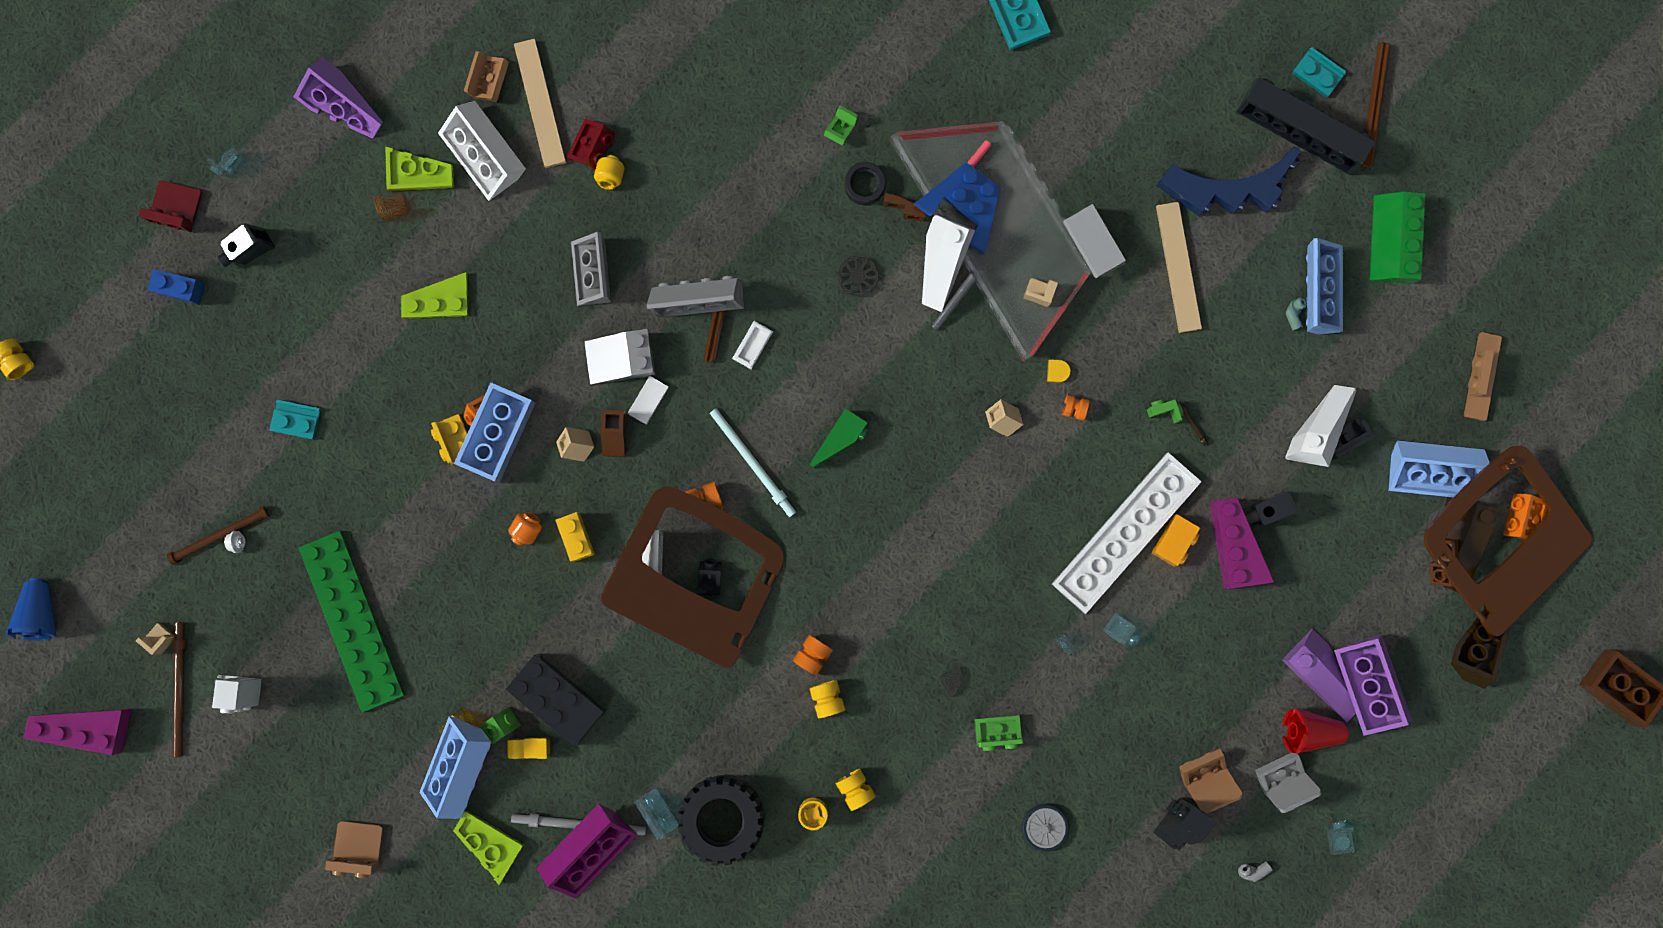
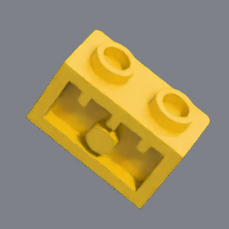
(450, 435)

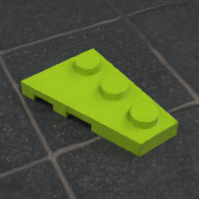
(413, 172)
(440, 299)
(489, 844)

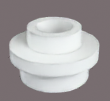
(235, 542)

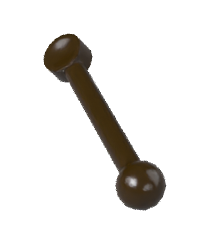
(1203, 440)

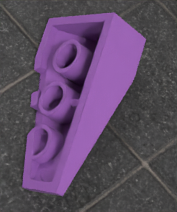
(329, 90)
(1319, 669)

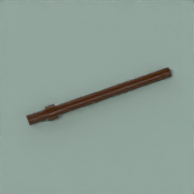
(178, 645)

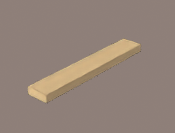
(540, 103)
(1178, 267)

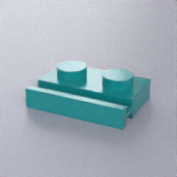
(1319, 72)
(295, 419)

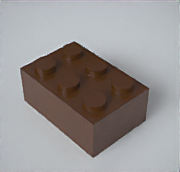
(1624, 688)

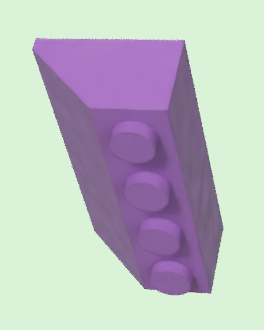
(1373, 685)

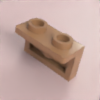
(486, 77)

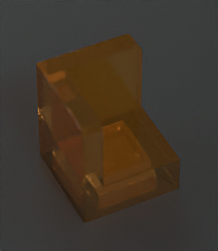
(390, 207)

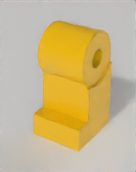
(529, 748)

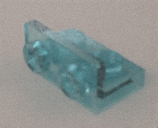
(656, 813)

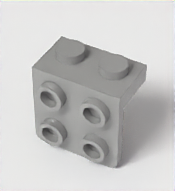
(1287, 783)

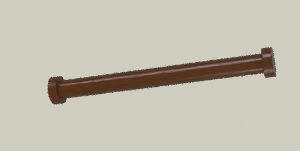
(173, 557)

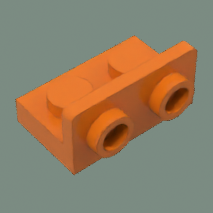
(1524, 515)

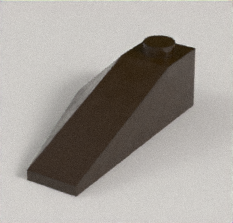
(1473, 535)
(1479, 654)

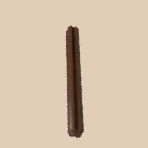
(1376, 99)

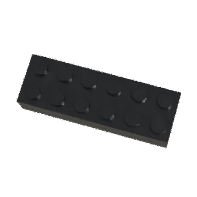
(1305, 126)

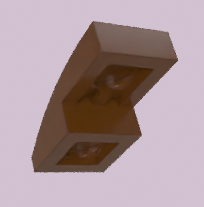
(910, 210)

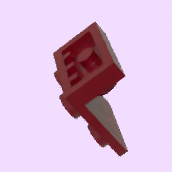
(173, 206)

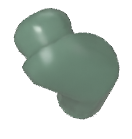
(1293, 311)

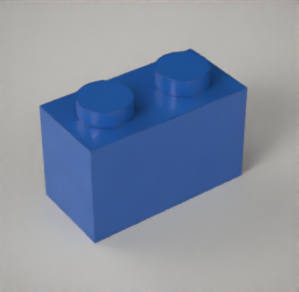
(176, 286)

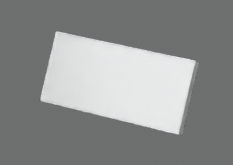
(752, 345)
(648, 400)

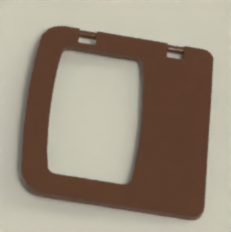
(1532, 565)
(674, 611)

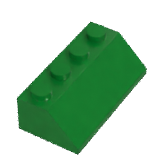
(1397, 237)

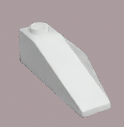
(1321, 431)

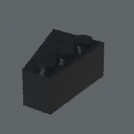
(1183, 825)

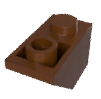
(613, 432)

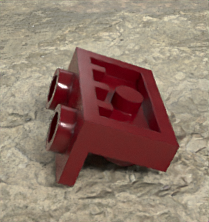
(591, 143)

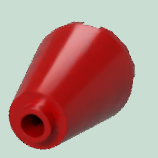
(1312, 731)

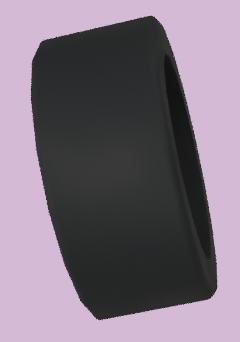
(864, 167)

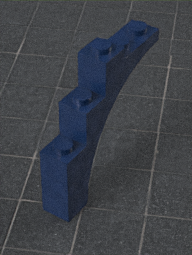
(1197, 192)

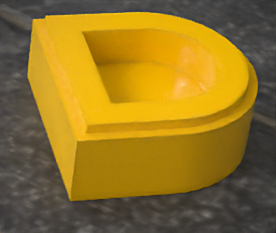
(1057, 371)

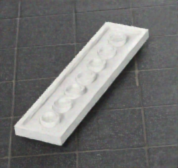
(1126, 533)

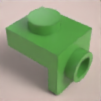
(841, 125)
(1160, 407)
(500, 725)

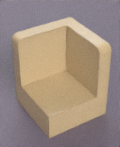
(1040, 292)
(1004, 418)
(575, 444)
(156, 640)

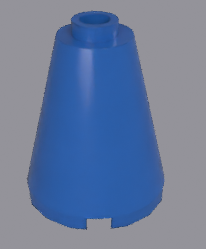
(33, 612)

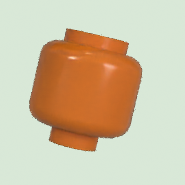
(525, 528)

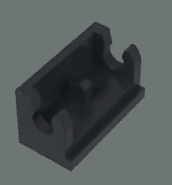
(1352, 436)

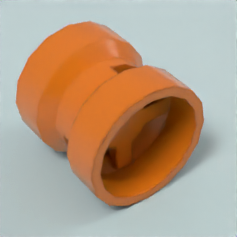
(1075, 407)

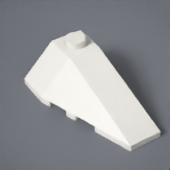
(944, 255)

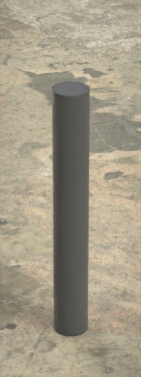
(954, 301)

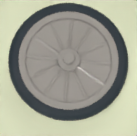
(1045, 827)

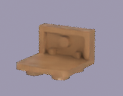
(1210, 782)
(356, 849)

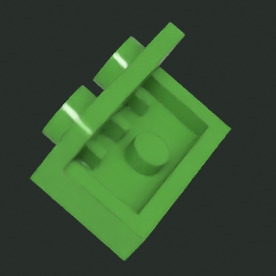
(998, 732)

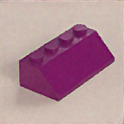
(586, 851)

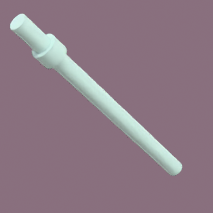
(778, 496)

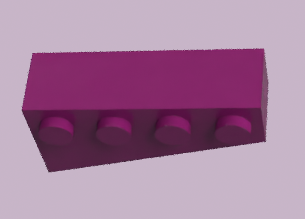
(1236, 546)
(88, 730)

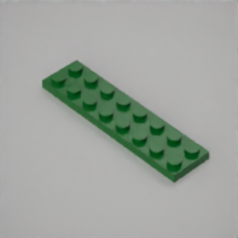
(351, 621)

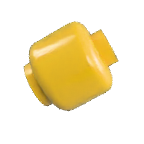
(609, 172)

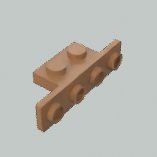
(1482, 376)

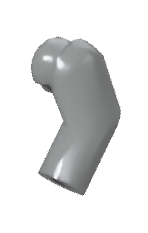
(1252, 873)

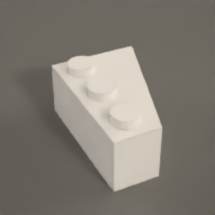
(236, 693)

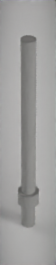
(535, 820)

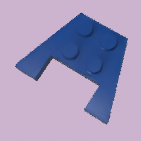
(971, 195)

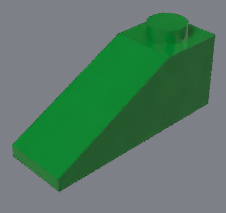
(843, 435)

